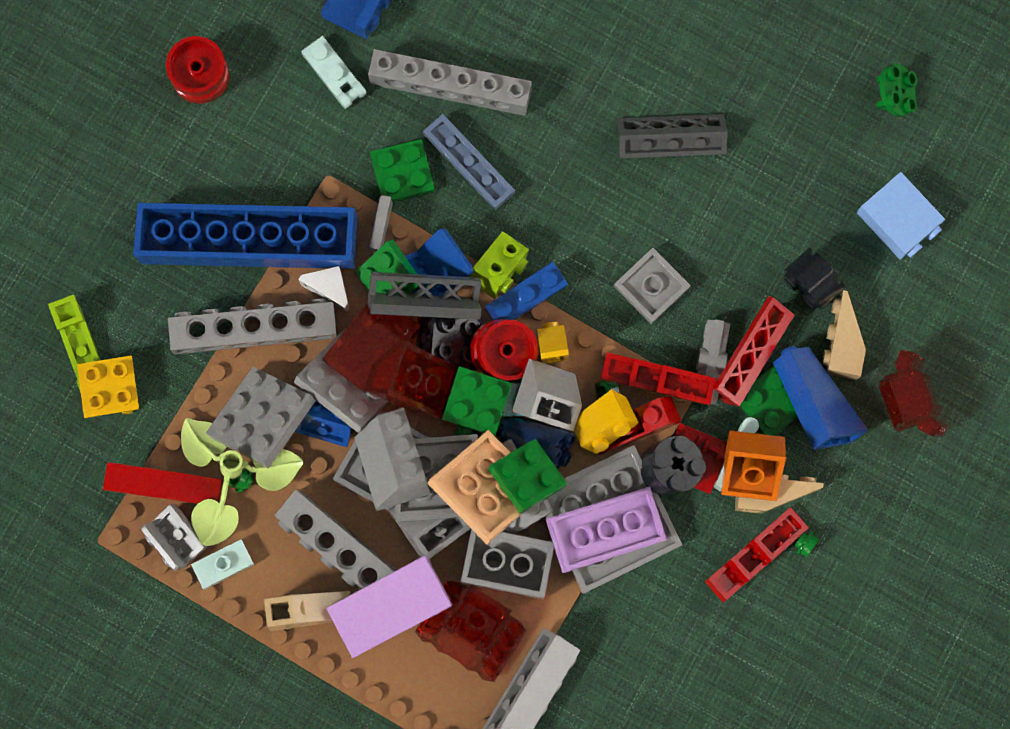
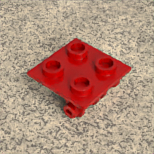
(712, 451)

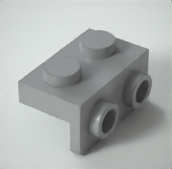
(173, 538)

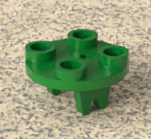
(897, 90)

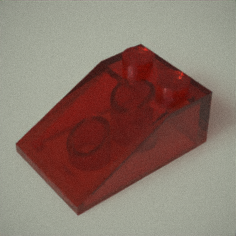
(366, 341)

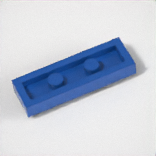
(527, 294)

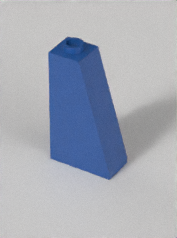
(817, 400)

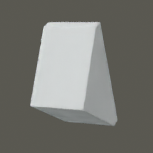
(327, 285)

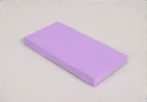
(606, 529)
(389, 606)

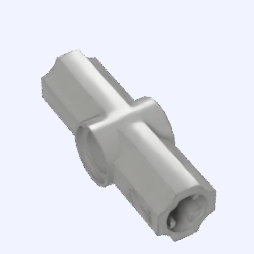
(713, 354)

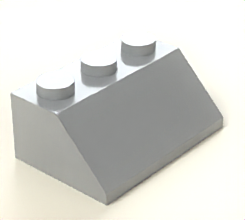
(391, 460)
(509, 564)

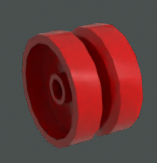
(188, 57)
(489, 343)

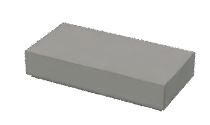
(381, 223)

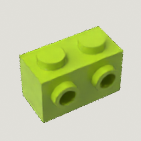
(500, 264)

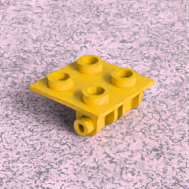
(108, 387)

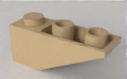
(846, 346)
(788, 492)
(300, 609)

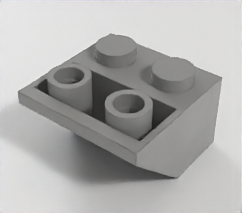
(549, 395)
(431, 535)

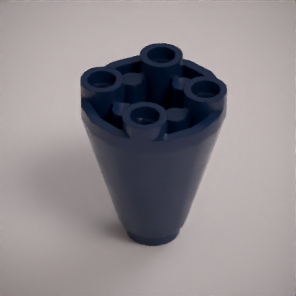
(552, 439)

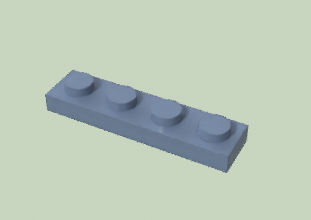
(469, 162)

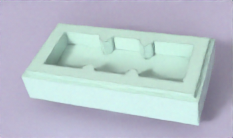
(222, 564)

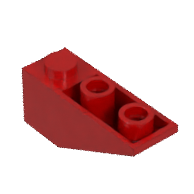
(652, 419)

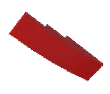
(658, 378)
(161, 483)
(756, 554)

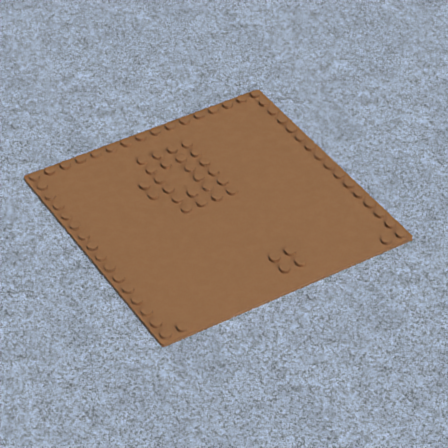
(402, 675)

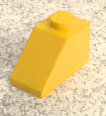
(553, 343)

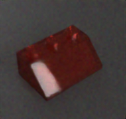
(412, 380)

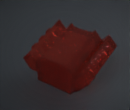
(911, 397)
(473, 631)

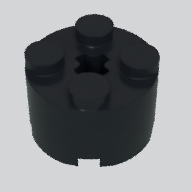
(814, 279)
(686, 463)

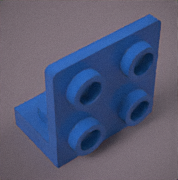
(325, 425)

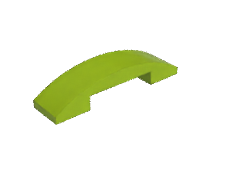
(74, 332)

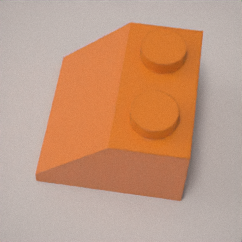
(753, 465)

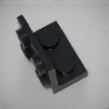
(448, 339)

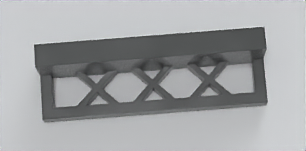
(672, 138)
(424, 305)

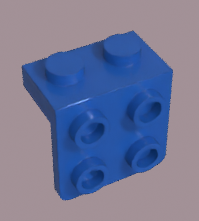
(355, 15)
(440, 257)

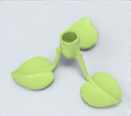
(214, 520)

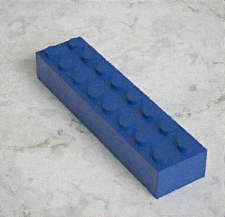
(246, 235)

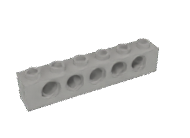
(449, 82)
(183, 342)
(290, 520)

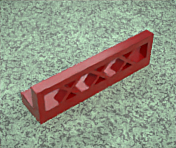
(753, 352)

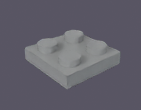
(652, 286)

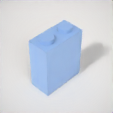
(901, 216)

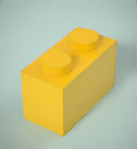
(604, 422)

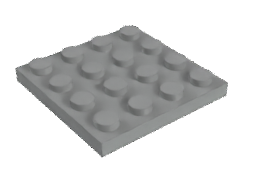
(604, 481)

